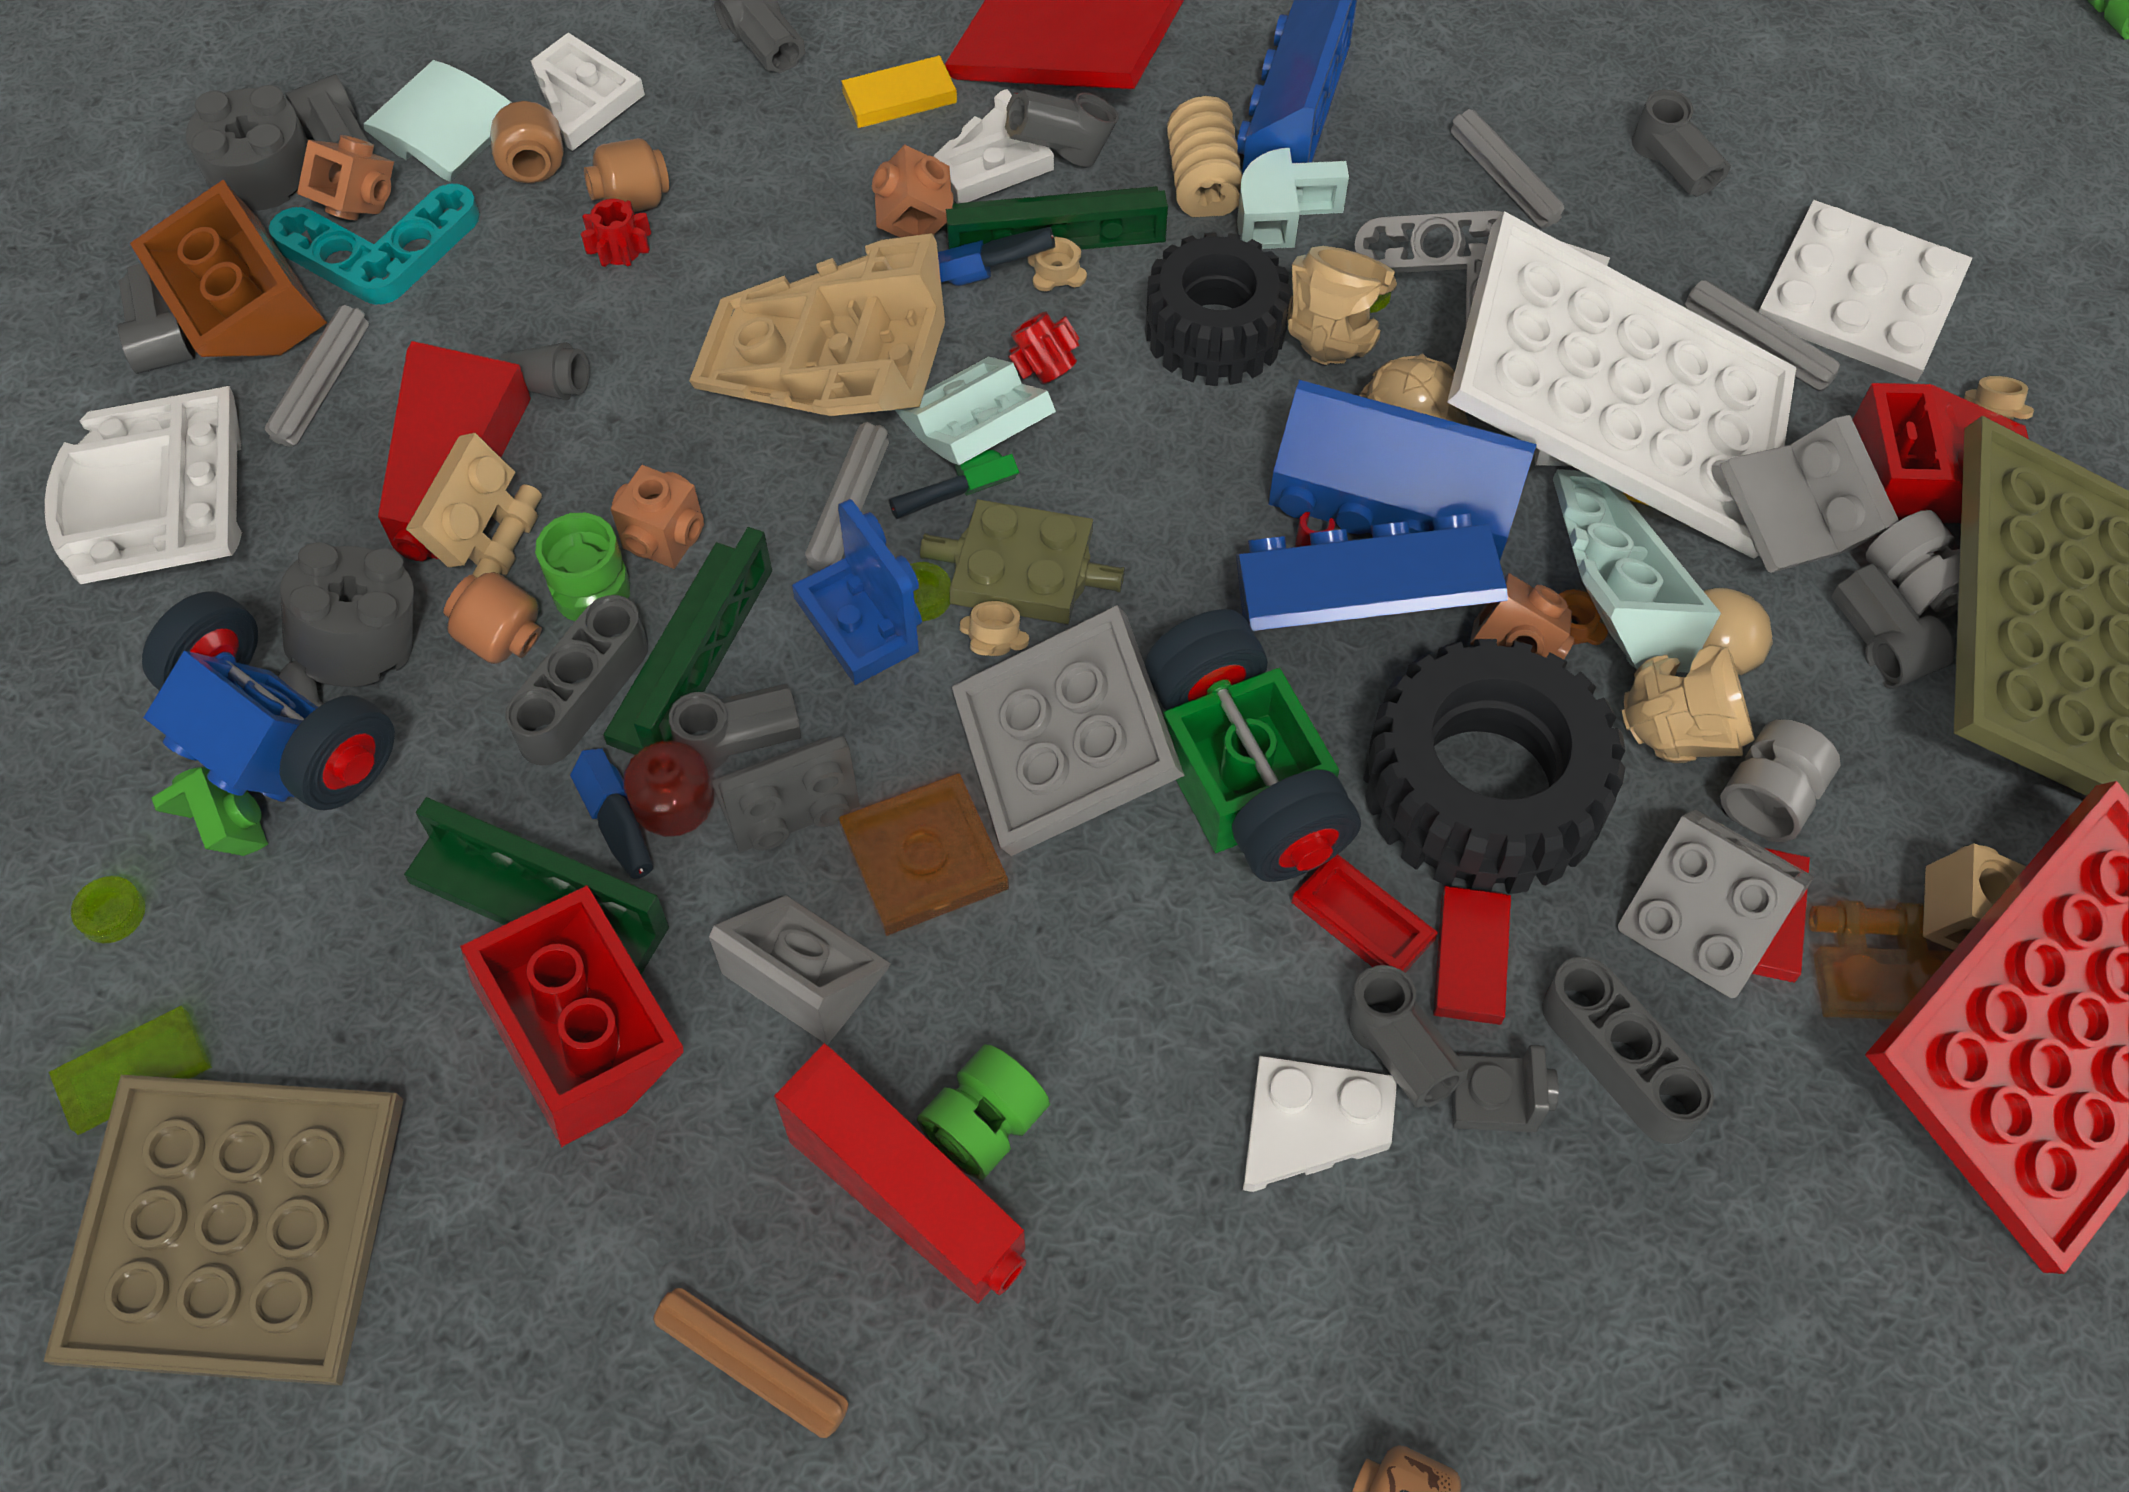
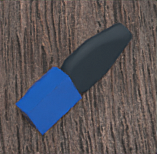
(973, 260)
(604, 797)

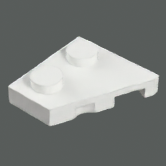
(987, 159)

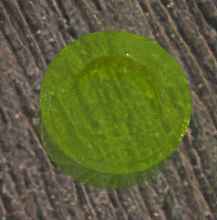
(933, 592)
(108, 909)

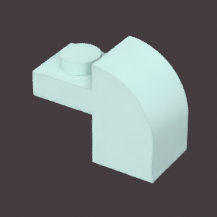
(1279, 191)

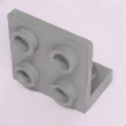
(1810, 496)
(1713, 902)

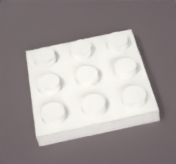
(1865, 290)

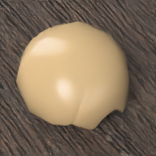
(1741, 628)

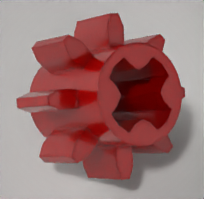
(615, 232)
(1044, 347)

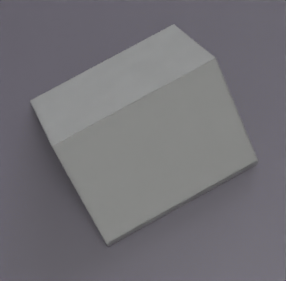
(797, 964)

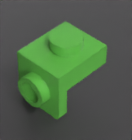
(223, 819)

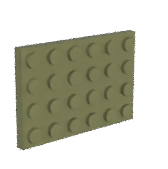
(2043, 611)

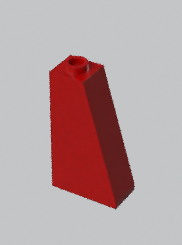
(439, 400)
(899, 1175)

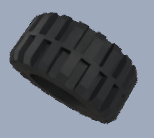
(1514, 697)

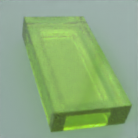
(156, 1049)

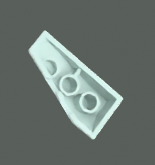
(1632, 575)

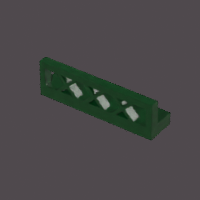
(1084, 218)
(692, 641)
(473, 868)

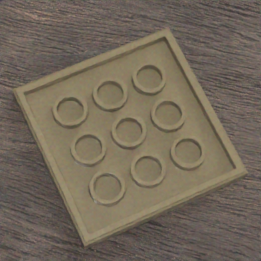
(227, 1230)

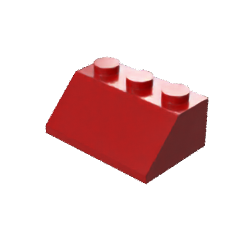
(572, 1013)

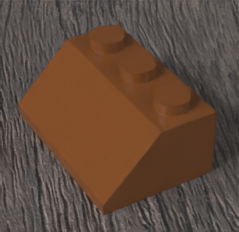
(227, 279)

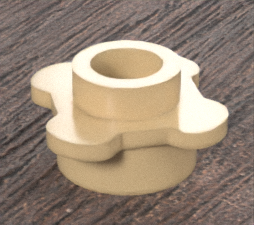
(1068, 273)
(2002, 396)
(994, 629)

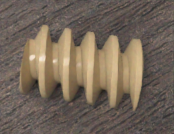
(1204, 157)

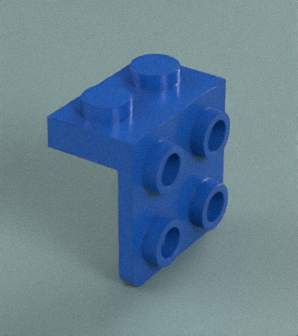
(863, 601)

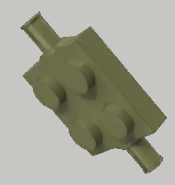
(1022, 559)

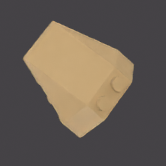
(834, 340)

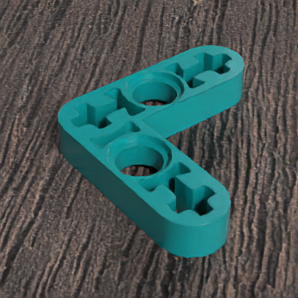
(374, 259)

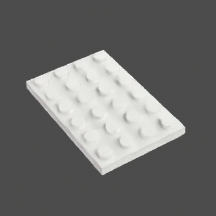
(1617, 379)

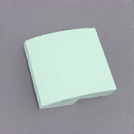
(438, 119)
(976, 410)

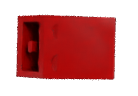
(1919, 444)

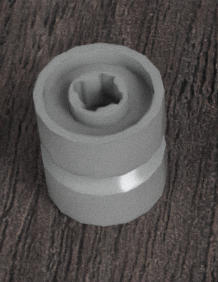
(1920, 563)
(1780, 780)

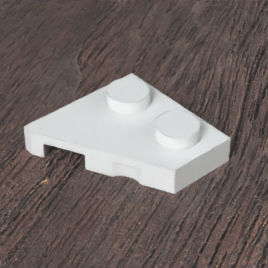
(583, 88)
(1313, 1118)

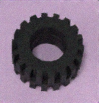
(1208, 339)

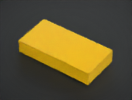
(899, 91)

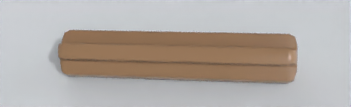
(751, 1362)

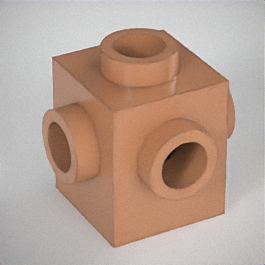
(345, 177)
(912, 193)
(657, 515)
(1529, 617)

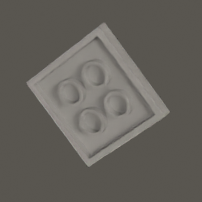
(1066, 731)

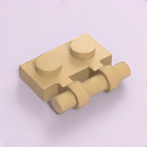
(462, 502)

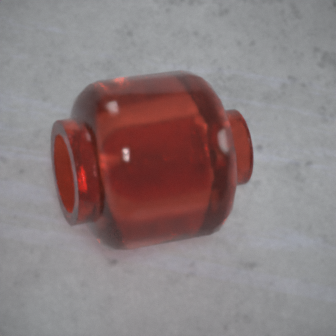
(669, 788)

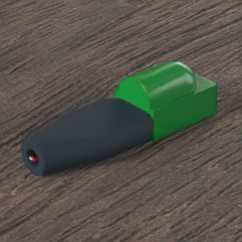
(973, 476)

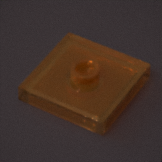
(923, 854)

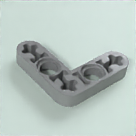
(1422, 224)

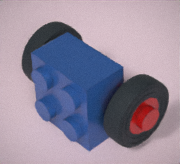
(247, 719)

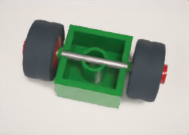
(1248, 749)

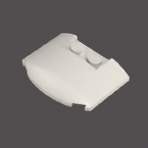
(147, 487)

